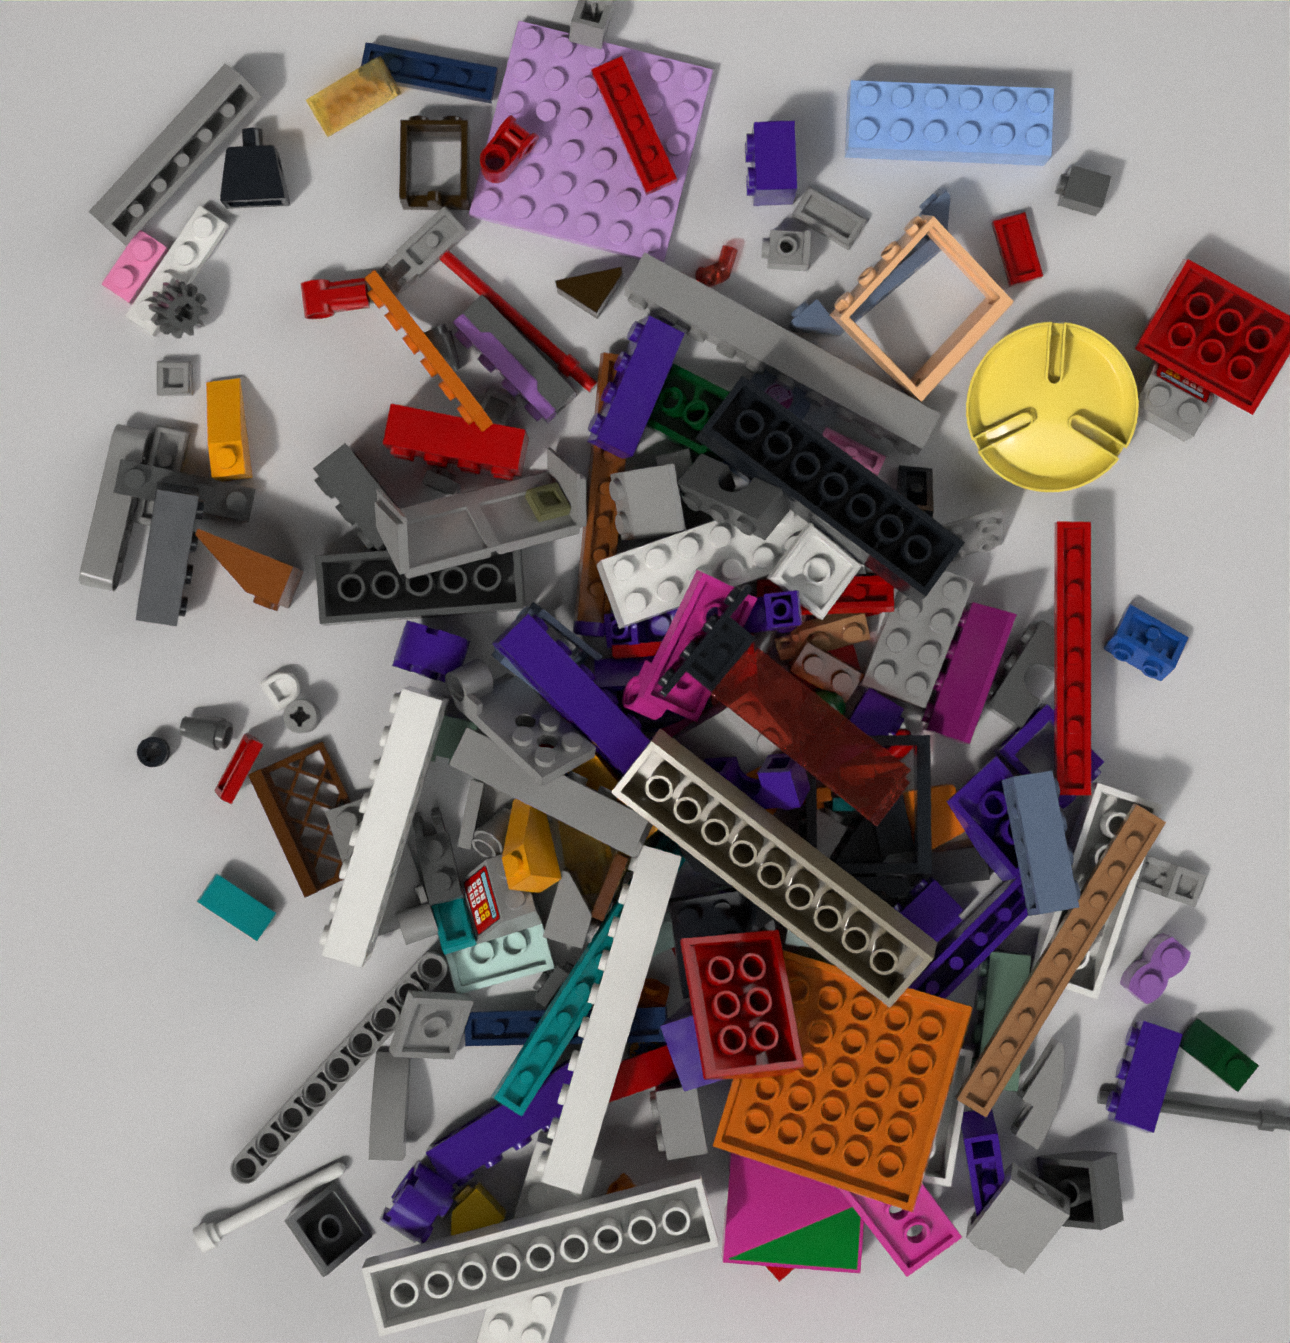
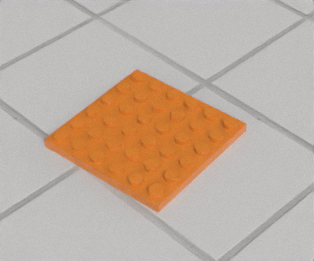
(867, 1089)

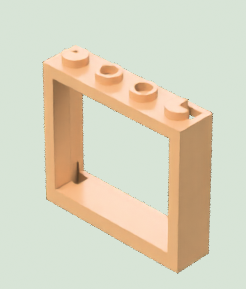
(961, 339)

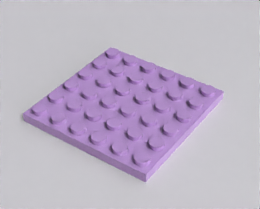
(578, 174)

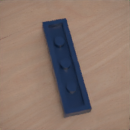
(436, 73)

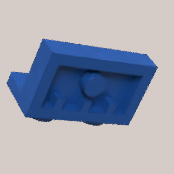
(1146, 643)

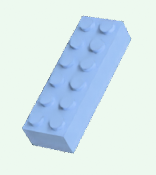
(949, 123)

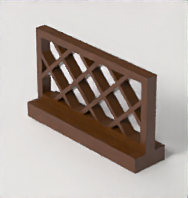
(282, 822)

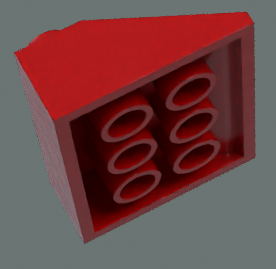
(1217, 336)
(741, 1005)

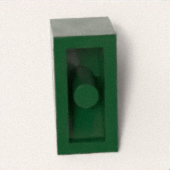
(1217, 1054)

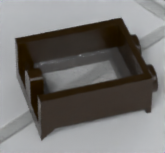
(434, 163)

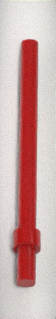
(566, 364)

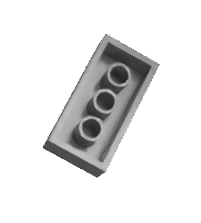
(915, 641)

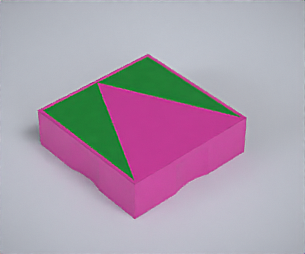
(788, 1220)

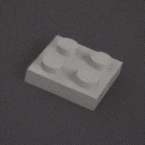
(431, 1025)

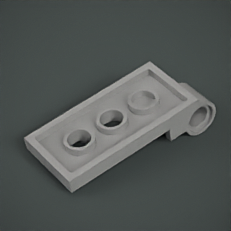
(507, 702)
(407, 903)

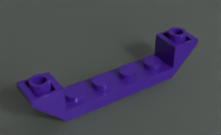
(769, 613)

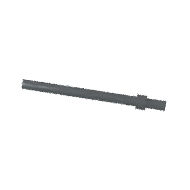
(1264, 1119)

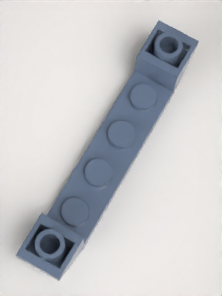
(815, 317)

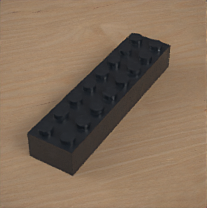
(831, 490)

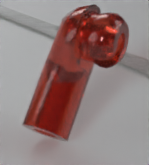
(719, 271)

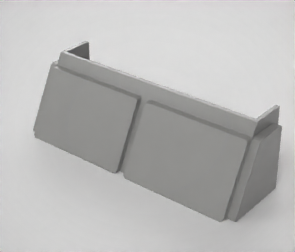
(478, 521)

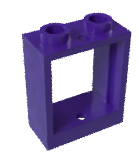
(1021, 736)

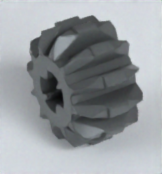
(180, 322)

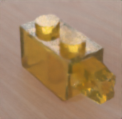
(584, 856)

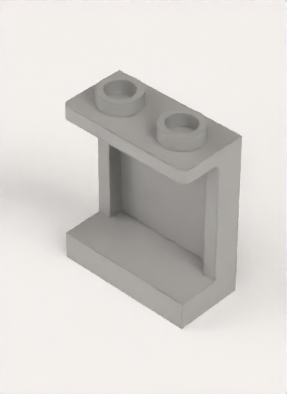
(481, 805)
(1019, 1219)

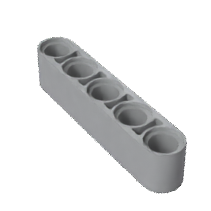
(113, 512)

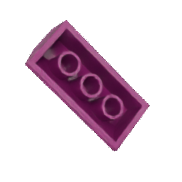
(968, 672)

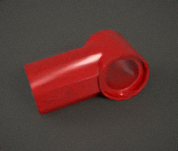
(325, 298)

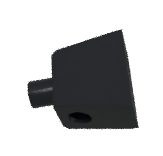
(253, 174)

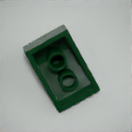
(685, 408)

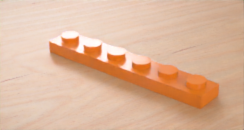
(433, 360)

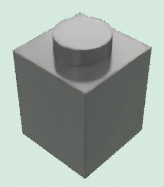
(1082, 190)

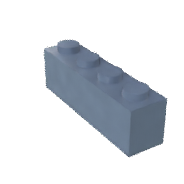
(1041, 843)

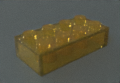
(353, 96)

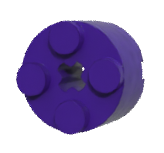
(429, 651)
(417, 1203)

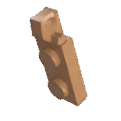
(829, 634)

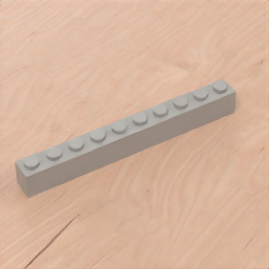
(782, 353)

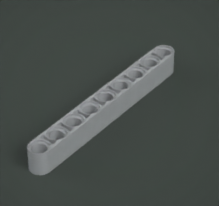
(327, 1076)

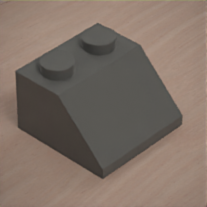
(1091, 1184)

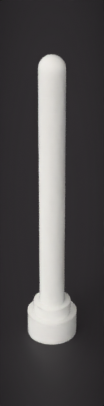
(209, 1234)

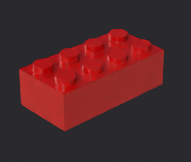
(451, 440)

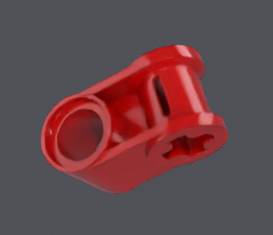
(509, 144)

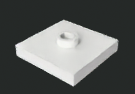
(816, 569)

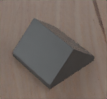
(327, 1228)

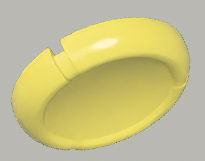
(1052, 406)

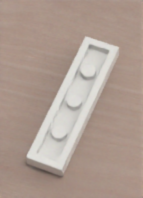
(180, 263)

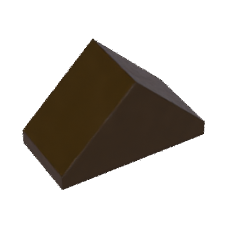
(591, 290)

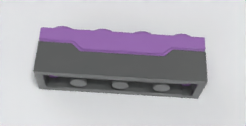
(514, 359)

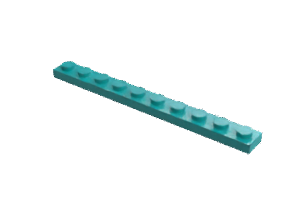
(563, 1014)

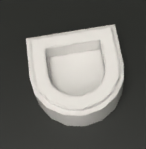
(282, 689)

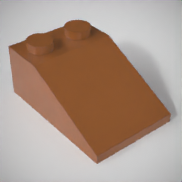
(264, 577)

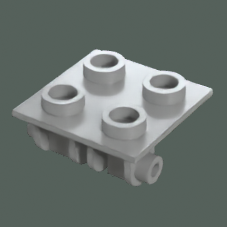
(979, 532)

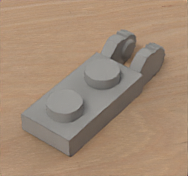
(425, 247)

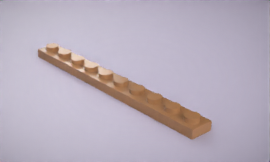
(1060, 960)

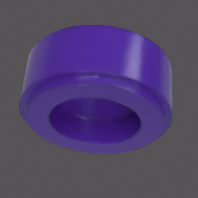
(590, 629)

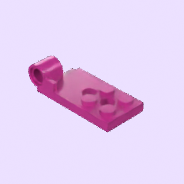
(688, 695)
(892, 1228)

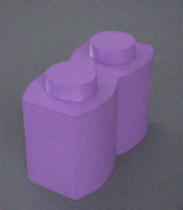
(1150, 975)

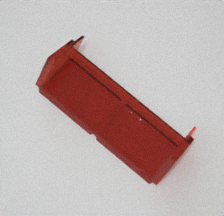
(813, 734)

